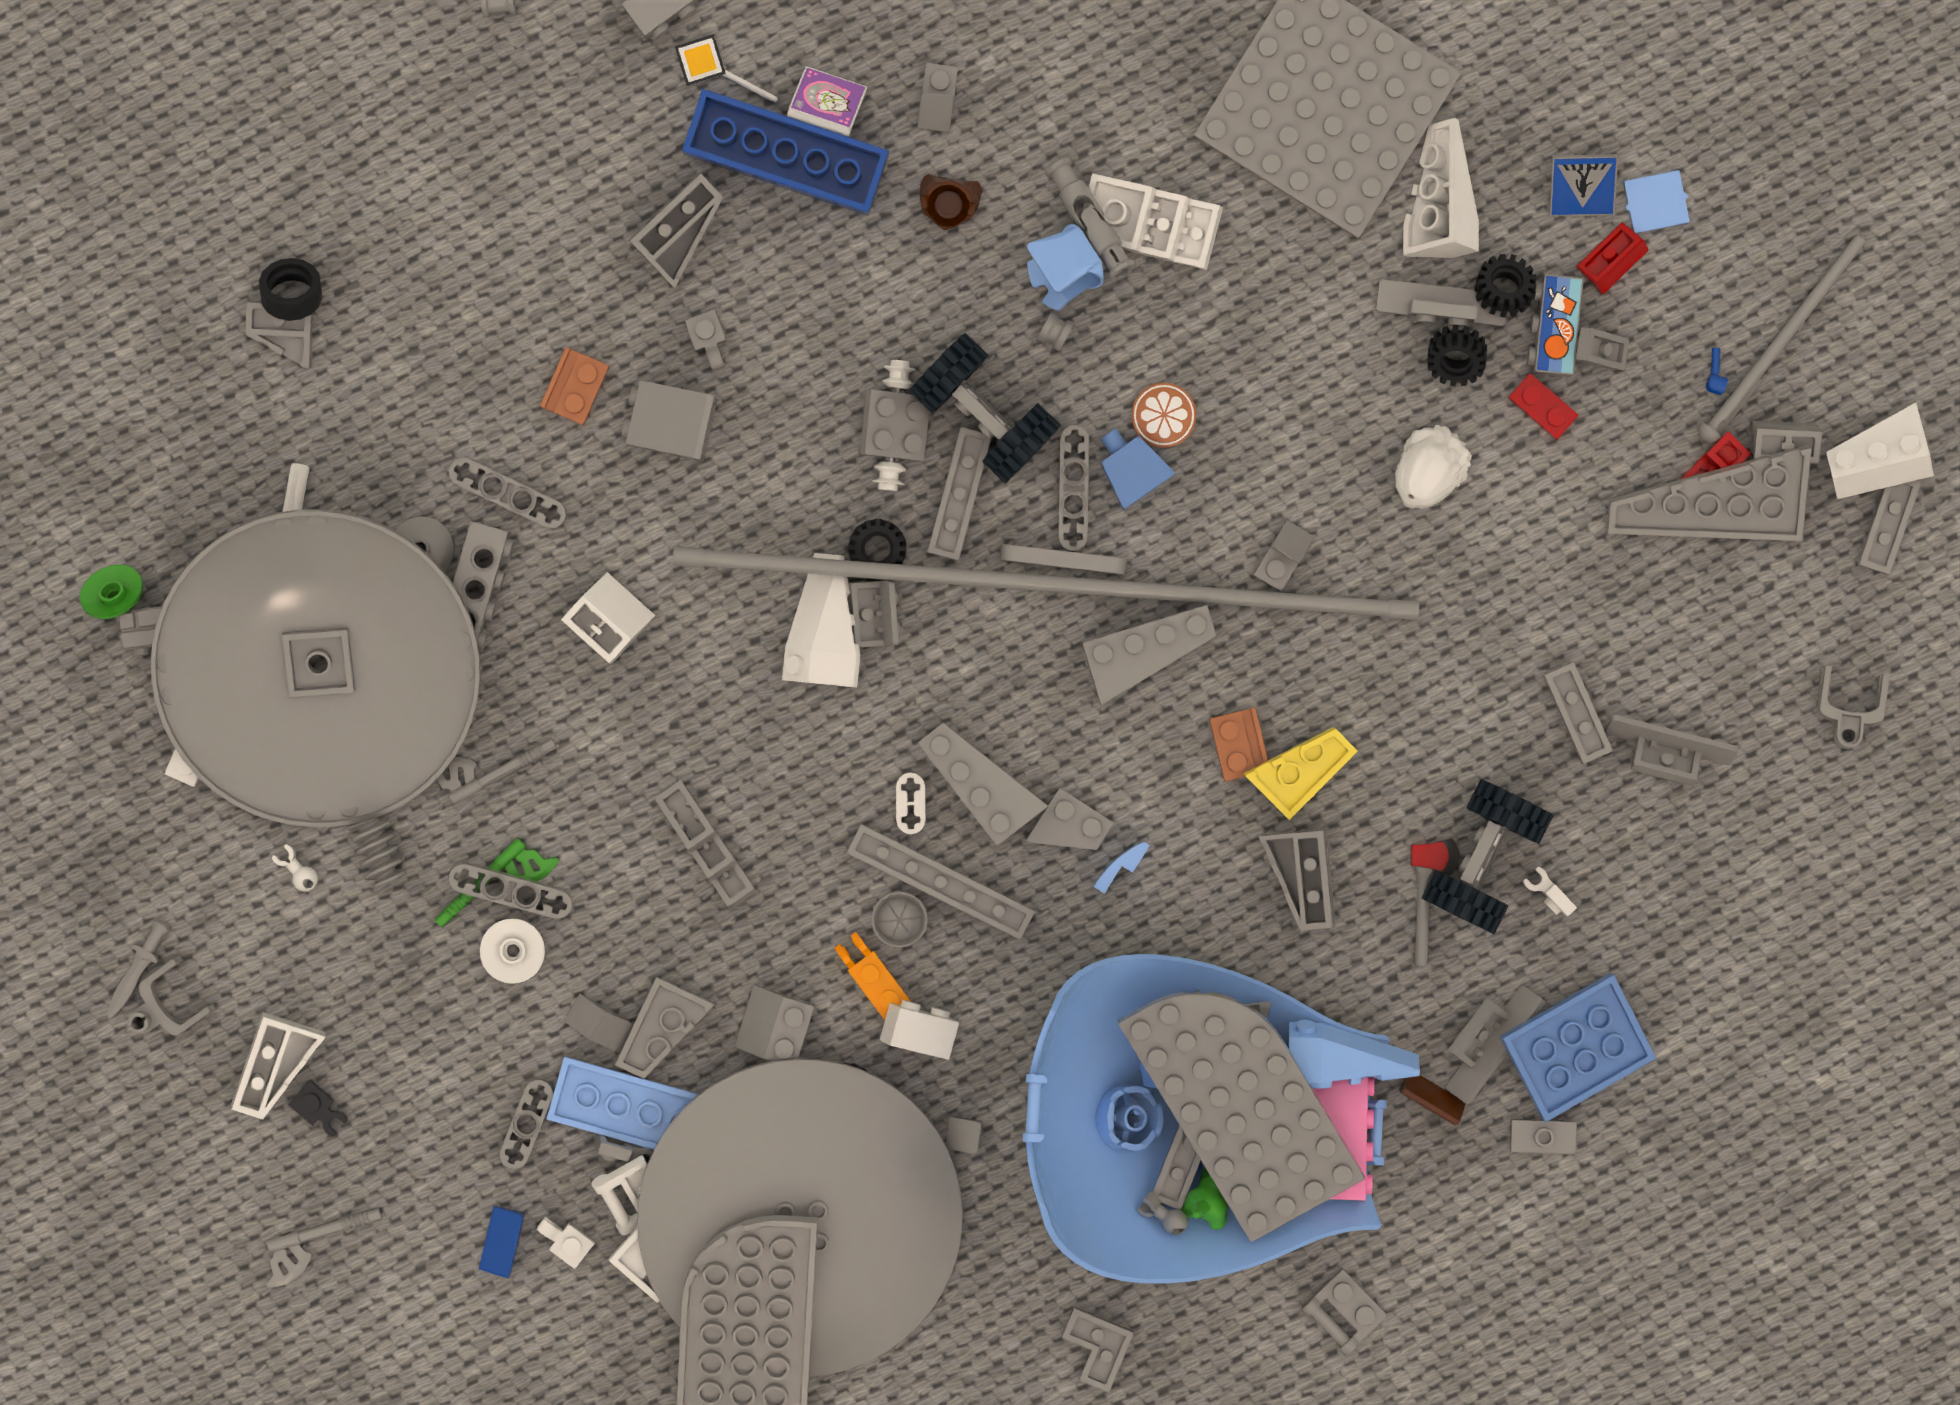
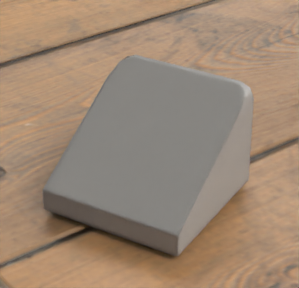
(963, 1135)

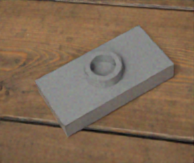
(1543, 1136)

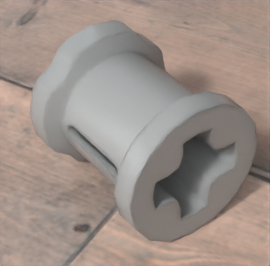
(497, 6)

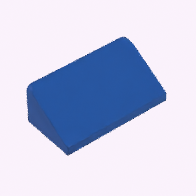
(502, 1241)

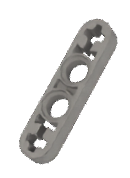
(1079, 488)
(509, 490)
(1063, 559)
(509, 892)

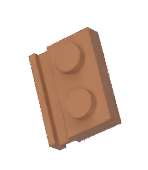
(574, 386)
(1238, 742)

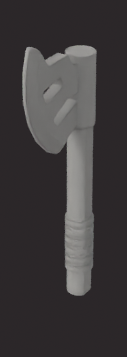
(473, 785)
(293, 1241)

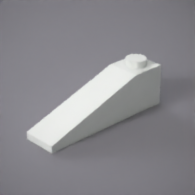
(1445, 208)
(822, 635)

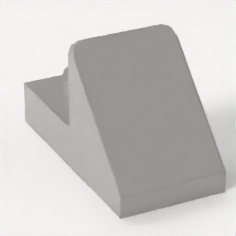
(937, 97)
(1601, 349)
(1283, 555)

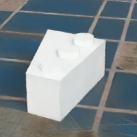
(1882, 456)
(272, 1063)

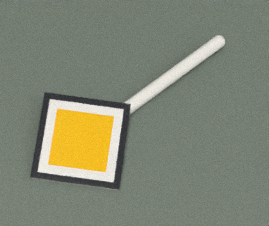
(702, 61)

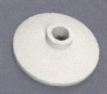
(496, 957)

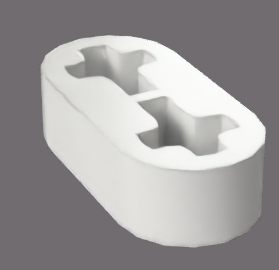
(902, 803)

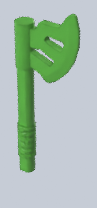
(504, 860)

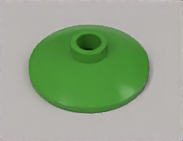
(111, 591)

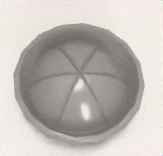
(899, 919)

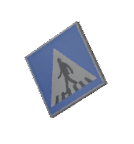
(1583, 185)

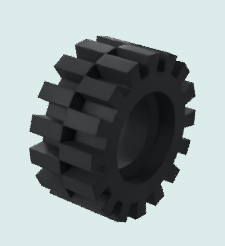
(1505, 301)
(1452, 369)
(877, 528)

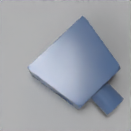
(1132, 468)

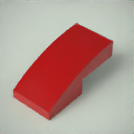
(1722, 454)

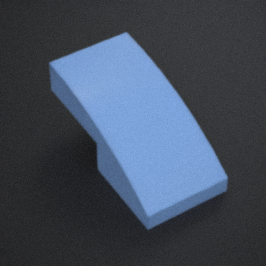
(1128, 859)

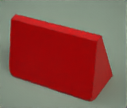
(1612, 258)

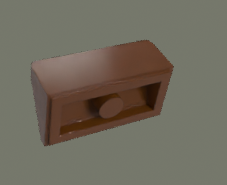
(1433, 1098)

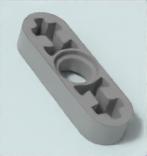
(525, 1149)

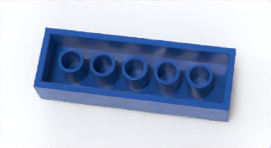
(785, 152)

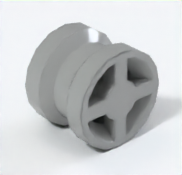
(1055, 331)

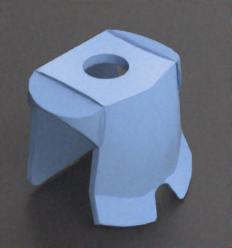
(1064, 265)

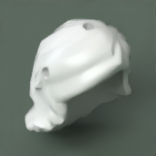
(1431, 466)

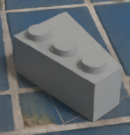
(677, 228)
(1304, 874)

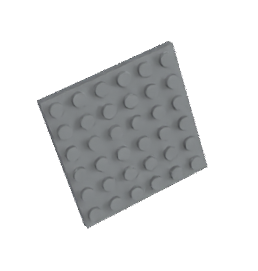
(1328, 107)

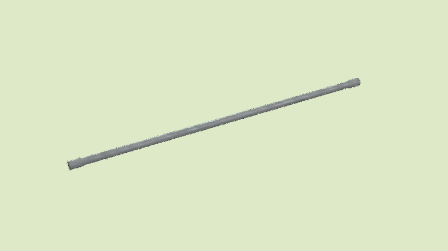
(1389, 608)

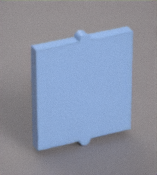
(1656, 201)

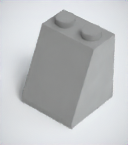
(670, 420)

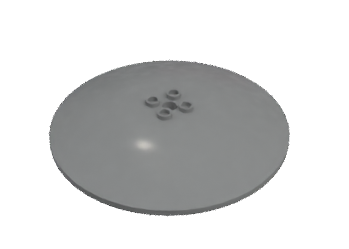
(301, 739)
(821, 1146)

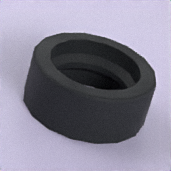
(290, 270)

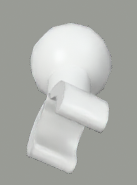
(300, 873)

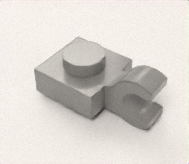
(707, 334)
(616, 1150)

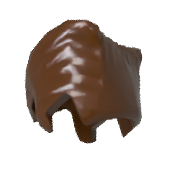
(949, 200)

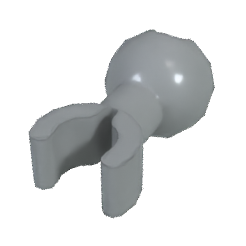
(1173, 1220)

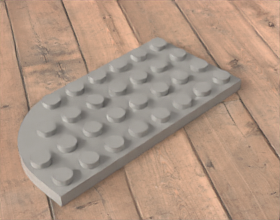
(1242, 1106)
(749, 1315)

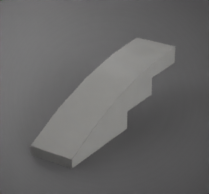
(705, 844)

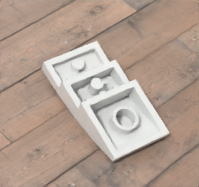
(1157, 221)

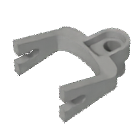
(1850, 721)
(155, 1011)

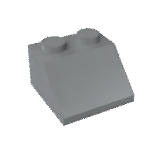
(774, 1025)

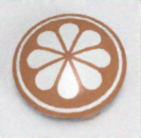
(1163, 415)

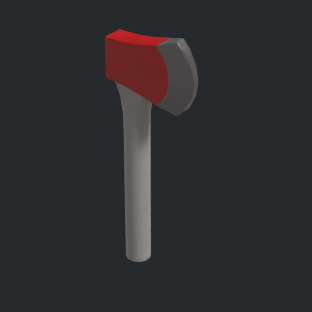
(1426, 858)

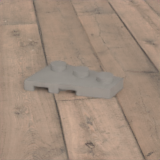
(660, 1026)

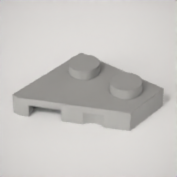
(282, 336)
(1070, 824)

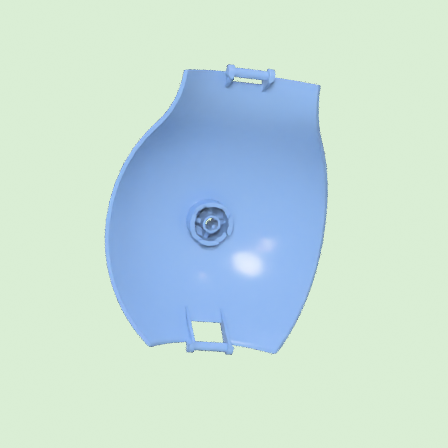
(1104, 1136)

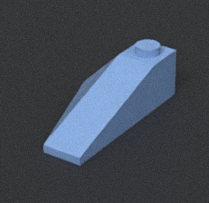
(1337, 1054)

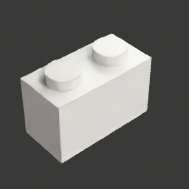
(919, 1030)

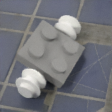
(894, 425)

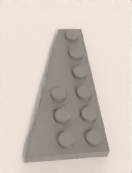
(1739, 501)

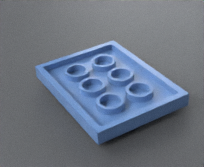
(1577, 1047)

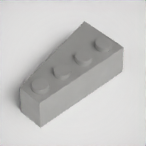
(1138, 652)
(985, 788)

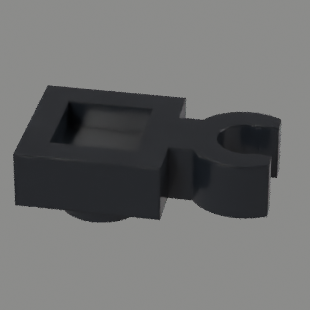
(314, 1104)

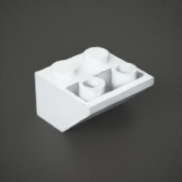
(608, 618)

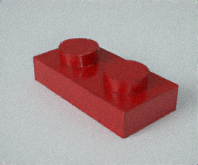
(1543, 406)

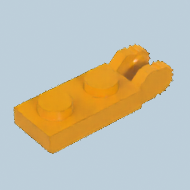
(872, 977)

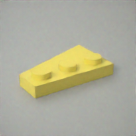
(1301, 771)

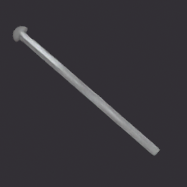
(1712, 431)

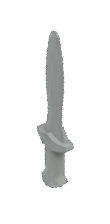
(143, 957)

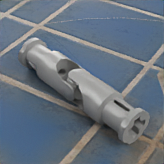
(1101, 235)

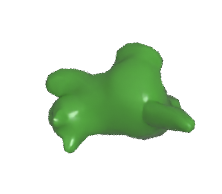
(1206, 1203)

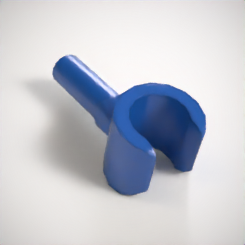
(1715, 383)

